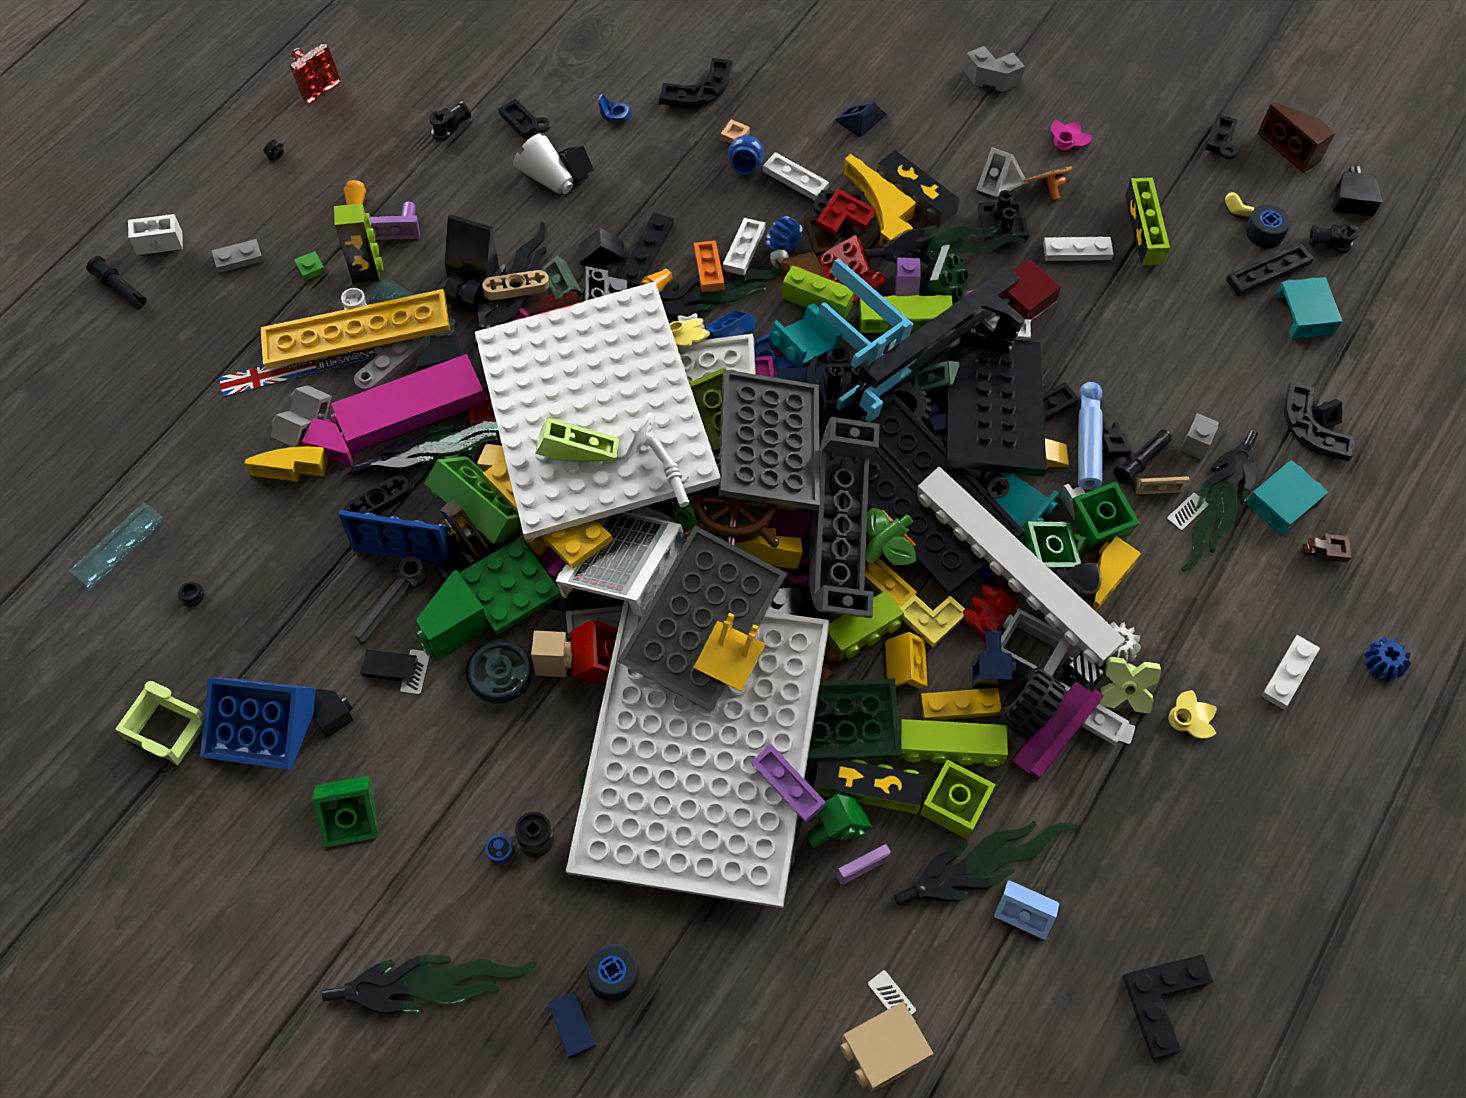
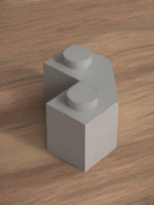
(1000, 73)
(305, 405)

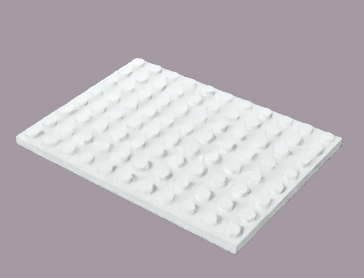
(602, 371)
(675, 785)

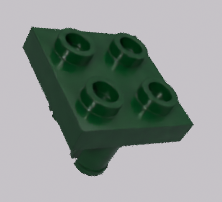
(946, 277)

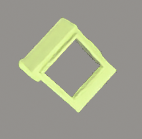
(144, 707)

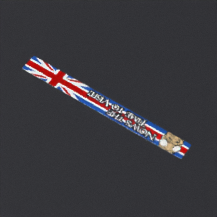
(261, 376)

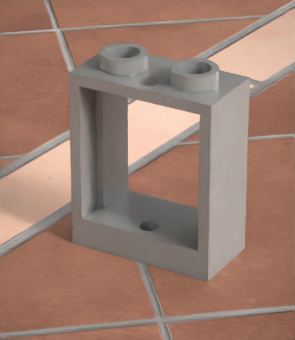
(1039, 630)

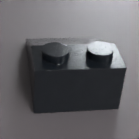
(470, 249)

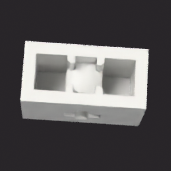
(155, 234)

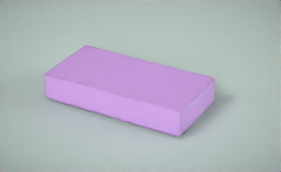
(863, 864)

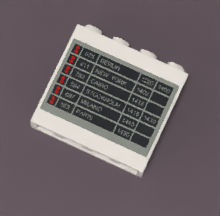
(629, 565)

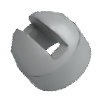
(777, 258)

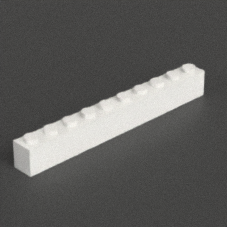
(1020, 567)

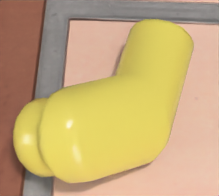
(1236, 206)

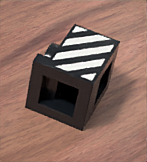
(1082, 671)

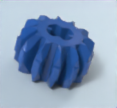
(784, 234)
(1387, 659)

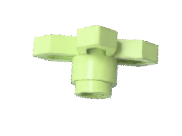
(1130, 684)

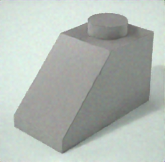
(1199, 436)

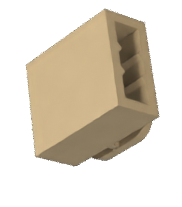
(885, 1047)

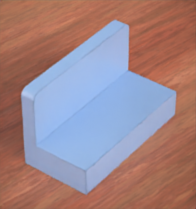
(1027, 910)

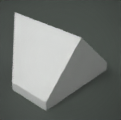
(1000, 173)

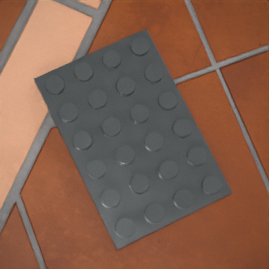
(769, 440)
(699, 589)

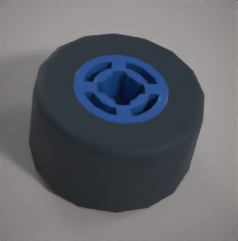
(1267, 225)
(617, 981)

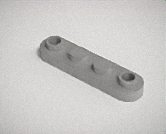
(389, 362)

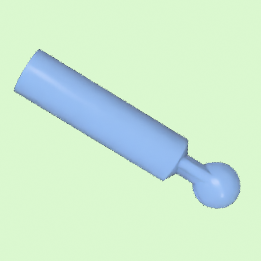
(1090, 437)

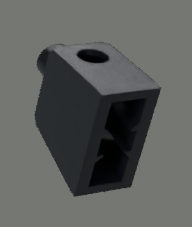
(1357, 193)

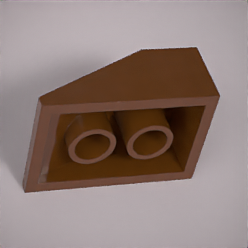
(1296, 135)

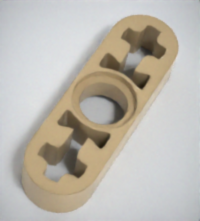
(509, 292)

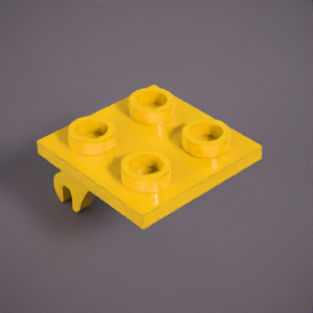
(730, 654)

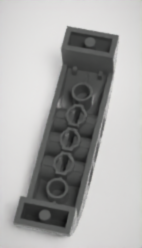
(840, 522)

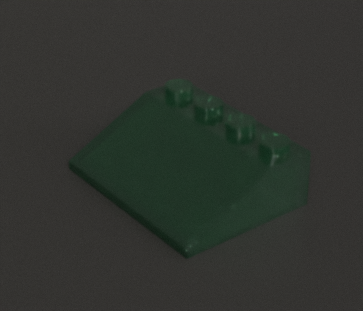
(855, 720)

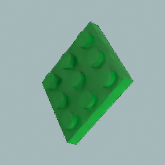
(510, 585)

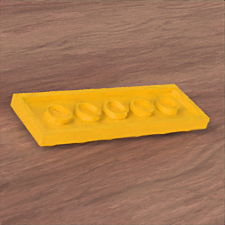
(571, 544)

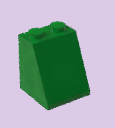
(451, 618)

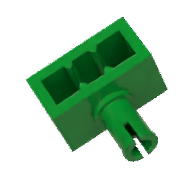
(841, 819)

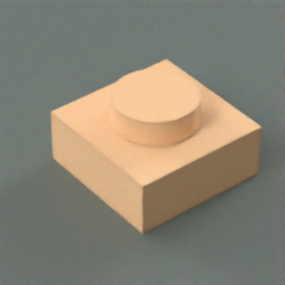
(734, 130)

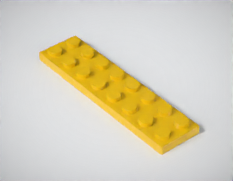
(354, 329)

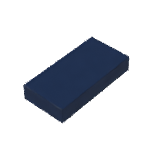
(571, 1024)

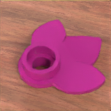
(1069, 135)

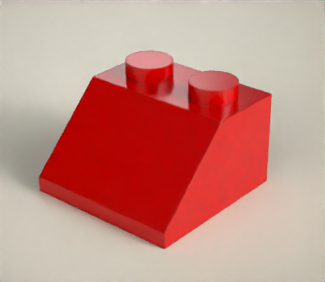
(592, 651)

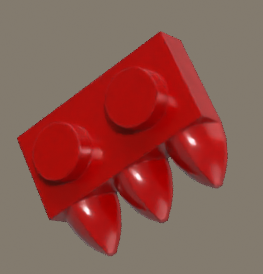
(991, 612)

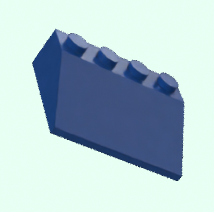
(398, 537)
(255, 721)

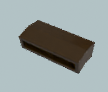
(454, 509)

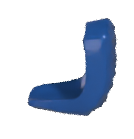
(614, 111)

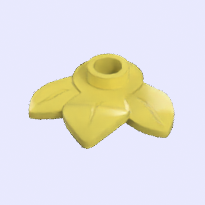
(688, 332)
(1195, 714)

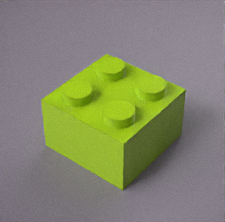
(957, 799)

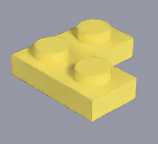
(929, 623)

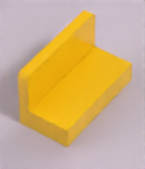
(906, 660)

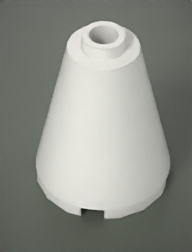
(543, 164)

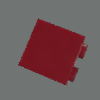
(1034, 291)

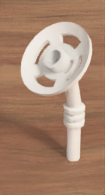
(645, 438)

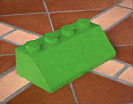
(464, 483)

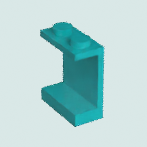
(1311, 307)
(806, 337)
(1286, 497)
(1025, 502)

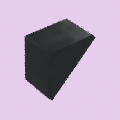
(601, 248)

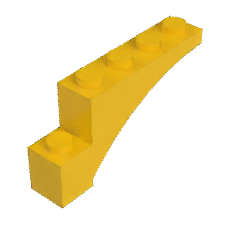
(892, 205)

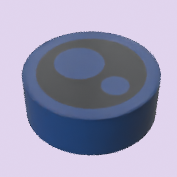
(499, 848)

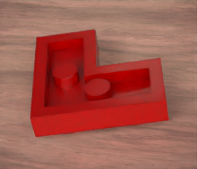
(842, 208)

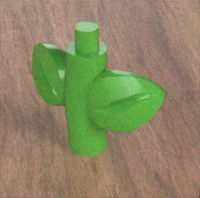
(888, 538)

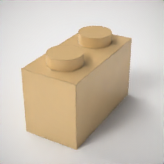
(551, 653)

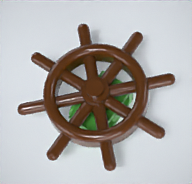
(734, 513)

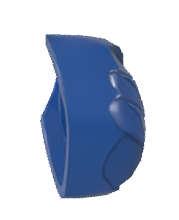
(732, 324)

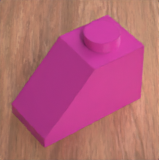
(327, 435)

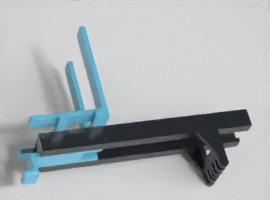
(927, 344)

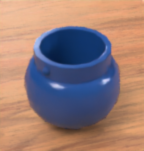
(745, 154)

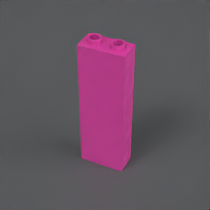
(408, 403)

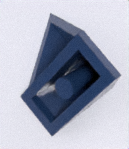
(861, 117)

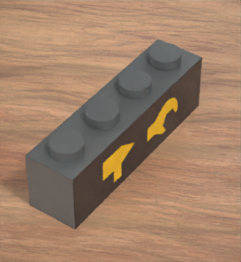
(930, 196)

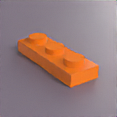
(709, 266)

